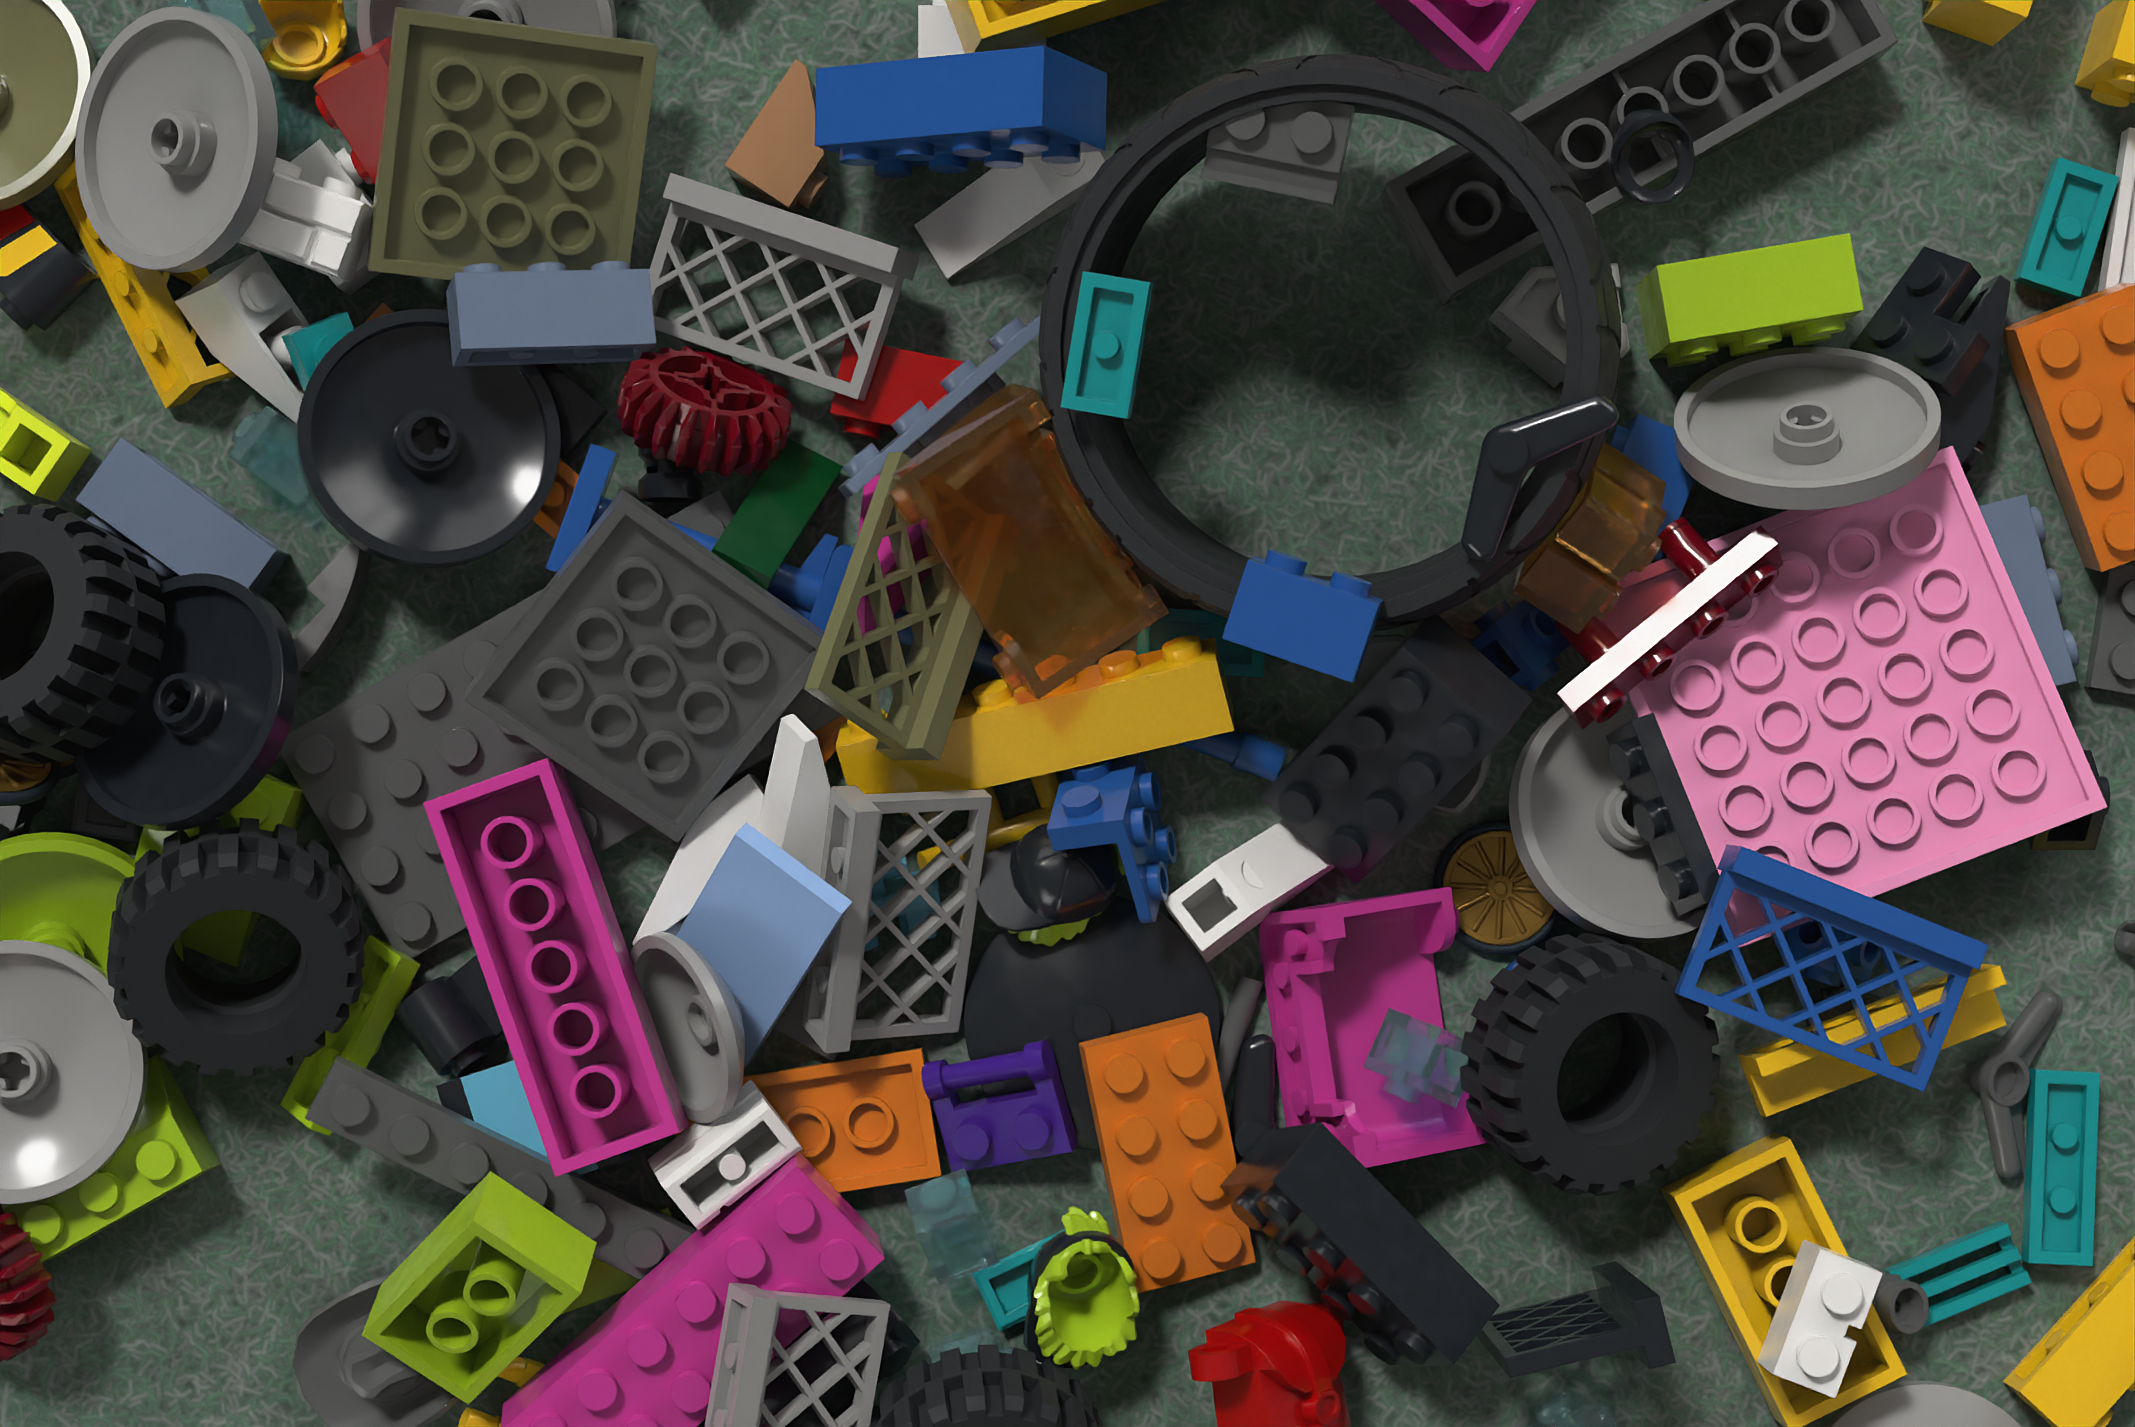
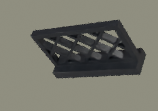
(1582, 1326)

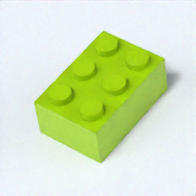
(1749, 300)
(480, 1288)

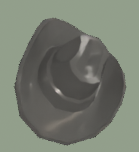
(354, 1379)

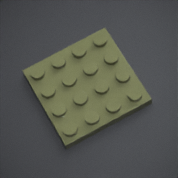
(507, 146)

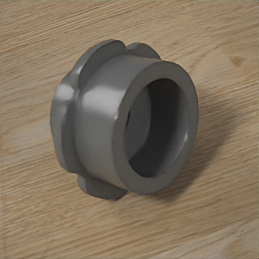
(1900, 1305)

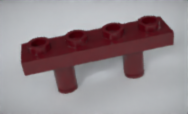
(1693, 612)

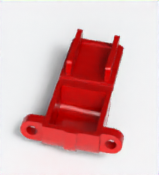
(1276, 1367)

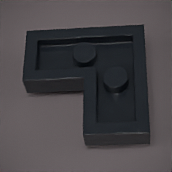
(1916, 323)

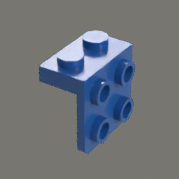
(1118, 805)

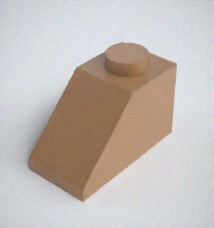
(779, 148)

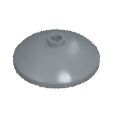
(695, 1023)

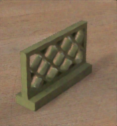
(942, 648)

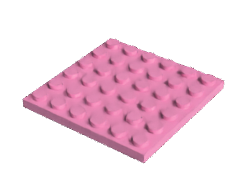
(1868, 701)

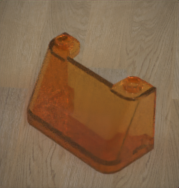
(1023, 543)

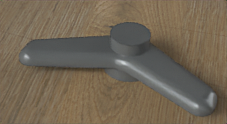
(2005, 1079)

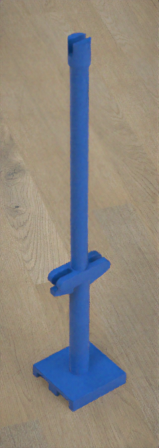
(814, 590)

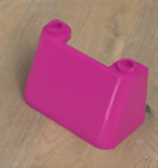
(1327, 992)

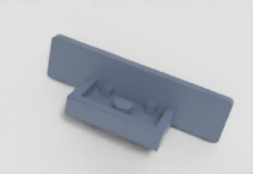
(965, 390)

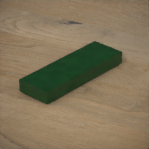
(777, 513)

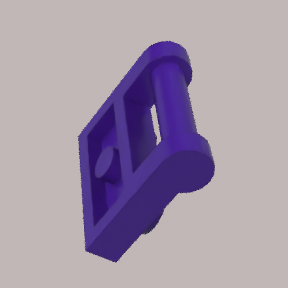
(1005, 1125)

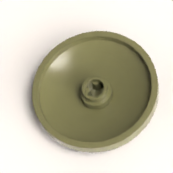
(42, 87)

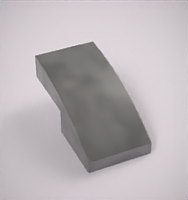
(340, 591)

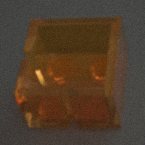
(1596, 543)

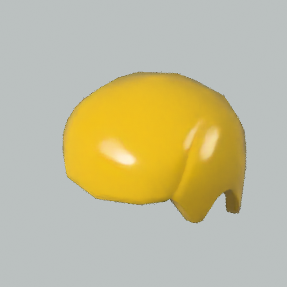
(307, 38)

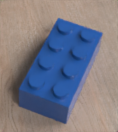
(961, 111)

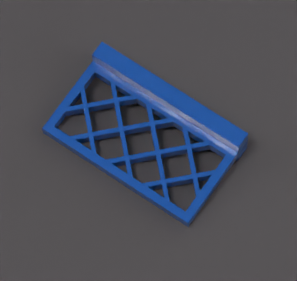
(1852, 914)

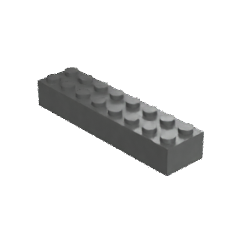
(1711, 69)

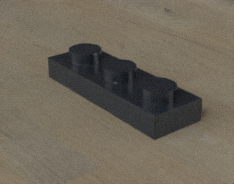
(1664, 813)

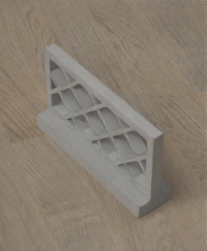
(805, 241)
(852, 869)
(747, 1347)

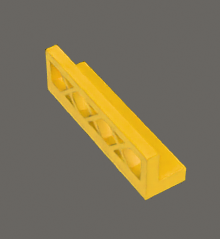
(146, 309)
(1791, 1073)

